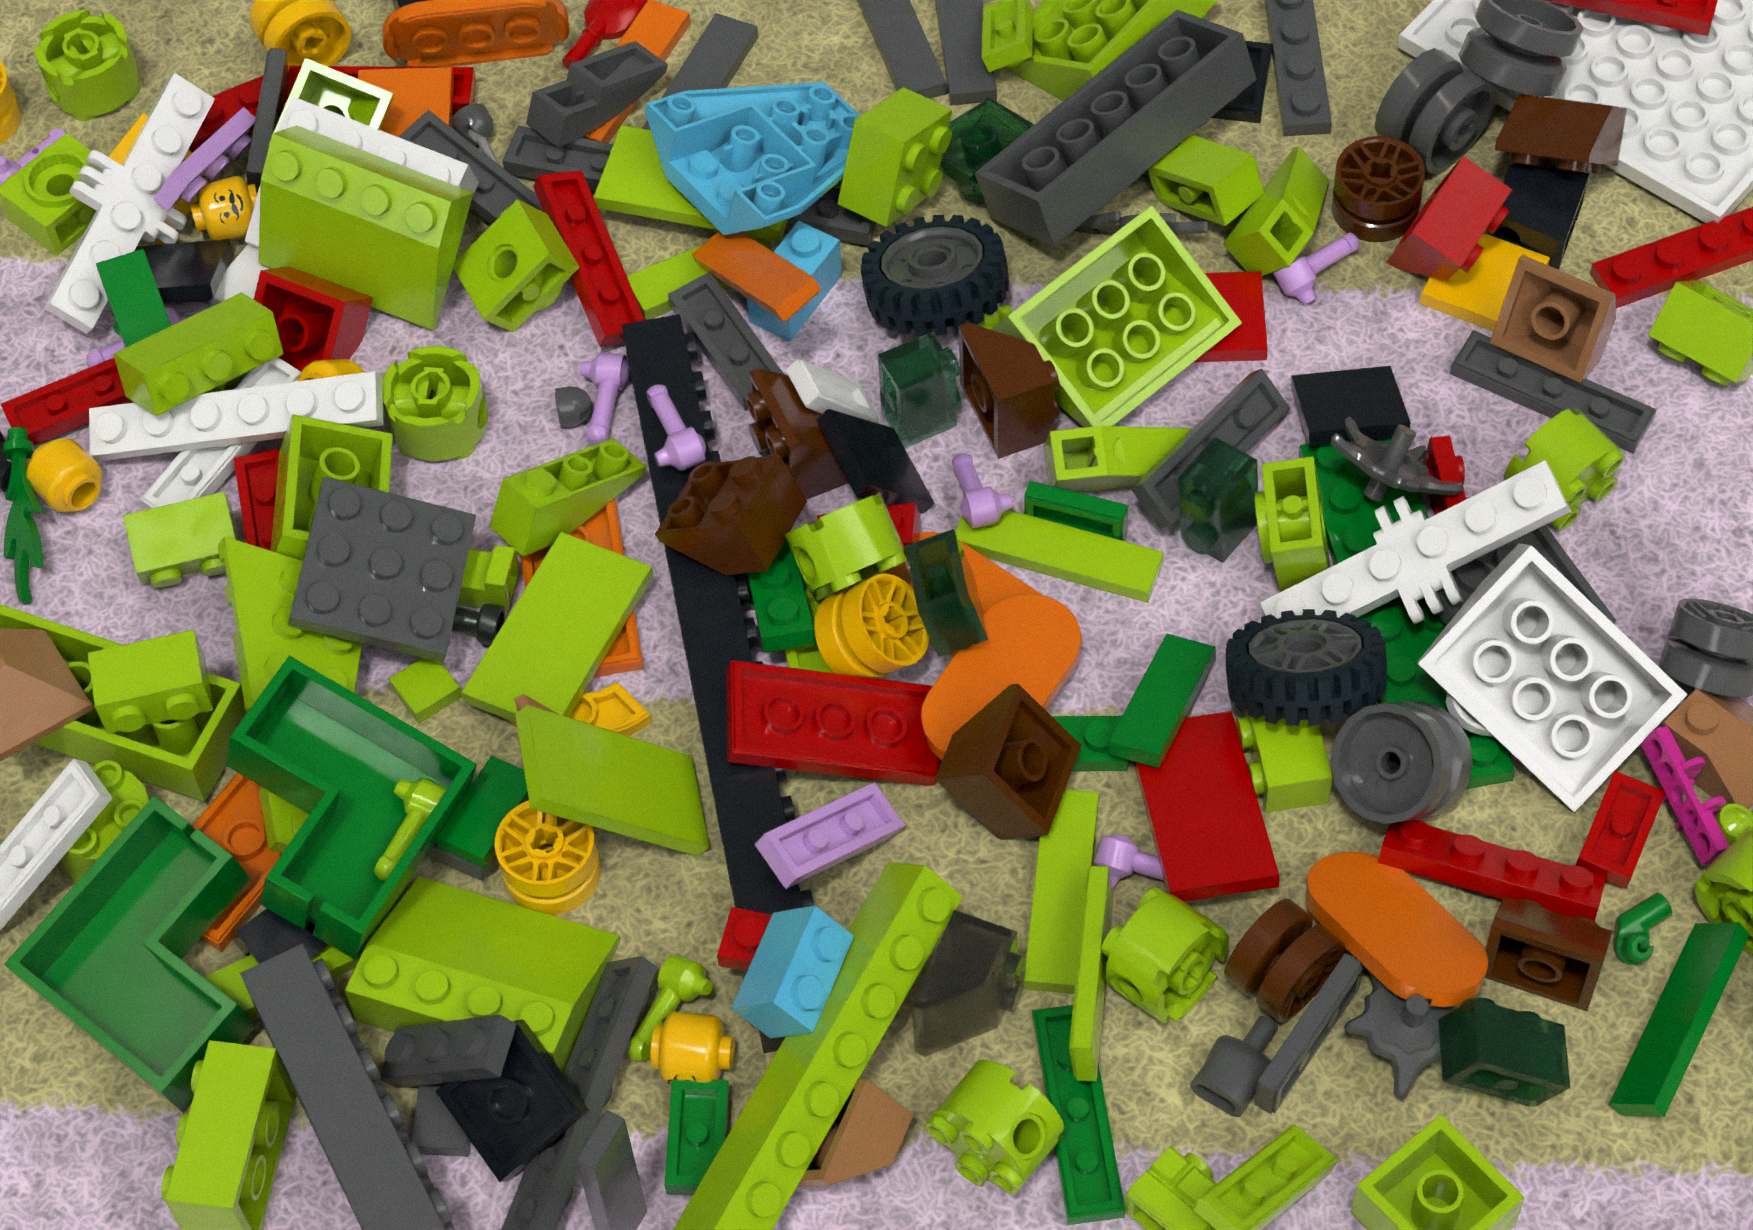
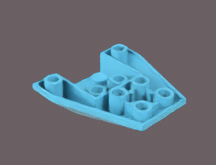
(752, 150)

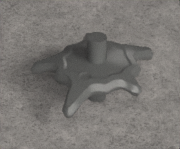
(1391, 463)
(1400, 1032)

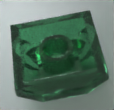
(976, 140)

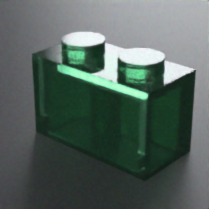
(919, 389)
(1218, 499)
(946, 593)
(1503, 1052)

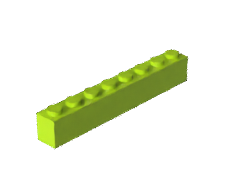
(819, 1069)

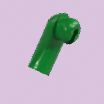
(1633, 927)

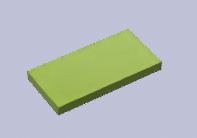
(637, 186)
(559, 629)
(611, 781)

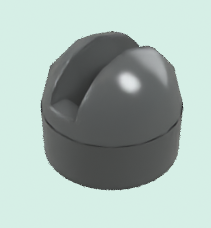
(572, 405)

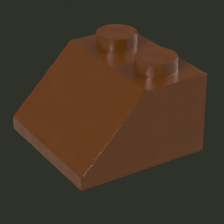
(1007, 388)
(1010, 765)
(1546, 952)

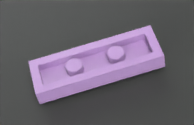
(207, 161)
(829, 835)

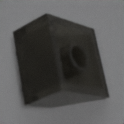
(967, 984)

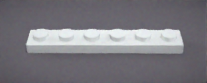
(234, 416)

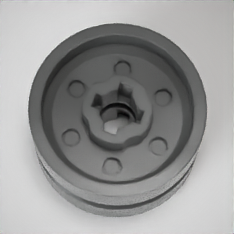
(1711, 648)

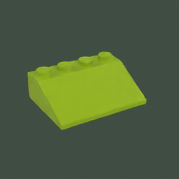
(1084, 36)
(360, 222)
(1123, 321)
(477, 956)

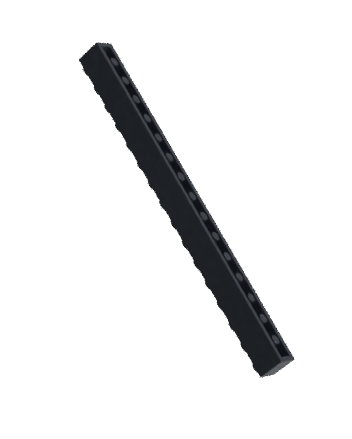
(711, 629)

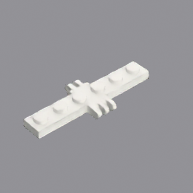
(126, 201)
(1419, 553)

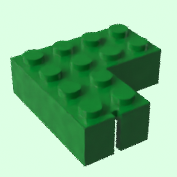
(341, 767)
(117, 948)

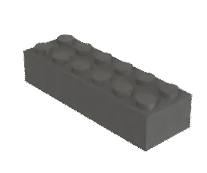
(1115, 127)
(344, 1095)

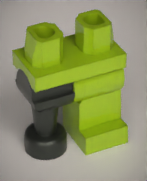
(488, 585)

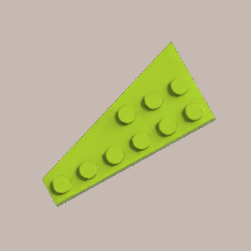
(261, 598)

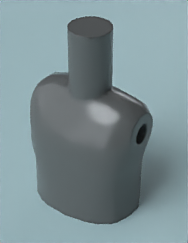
(1234, 1068)

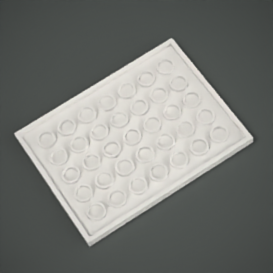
(1682, 93)

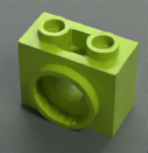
(40, 196)
(516, 266)
(1292, 521)

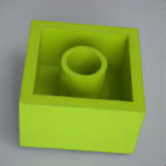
(895, 156)
(1436, 1185)

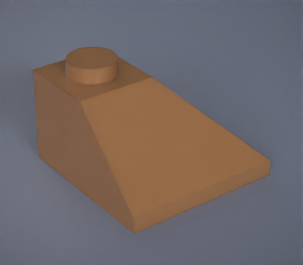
(1555, 319)
(35, 690)
(1722, 734)
(862, 1138)

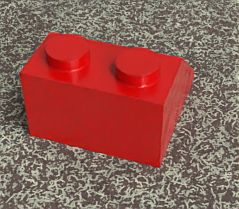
(1452, 223)
(313, 315)

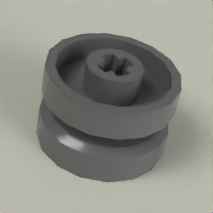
(1521, 45)
(1436, 109)
(1401, 761)

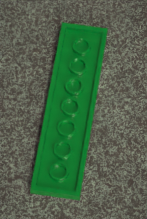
(1350, 530)

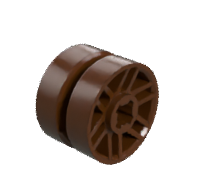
(1377, 188)
(1284, 960)

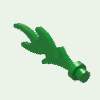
(21, 533)

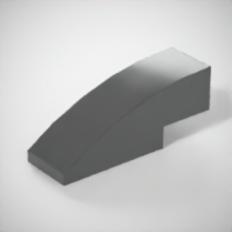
(593, 92)

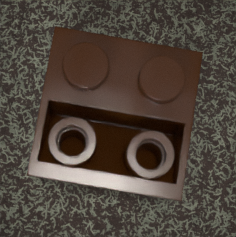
(1572, 131)
(792, 431)
(734, 514)

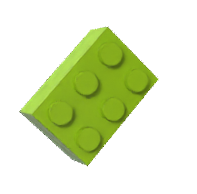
(317, 450)
(230, 1139)

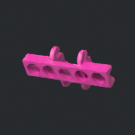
(1677, 779)

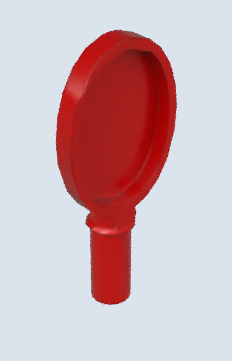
(603, 21)

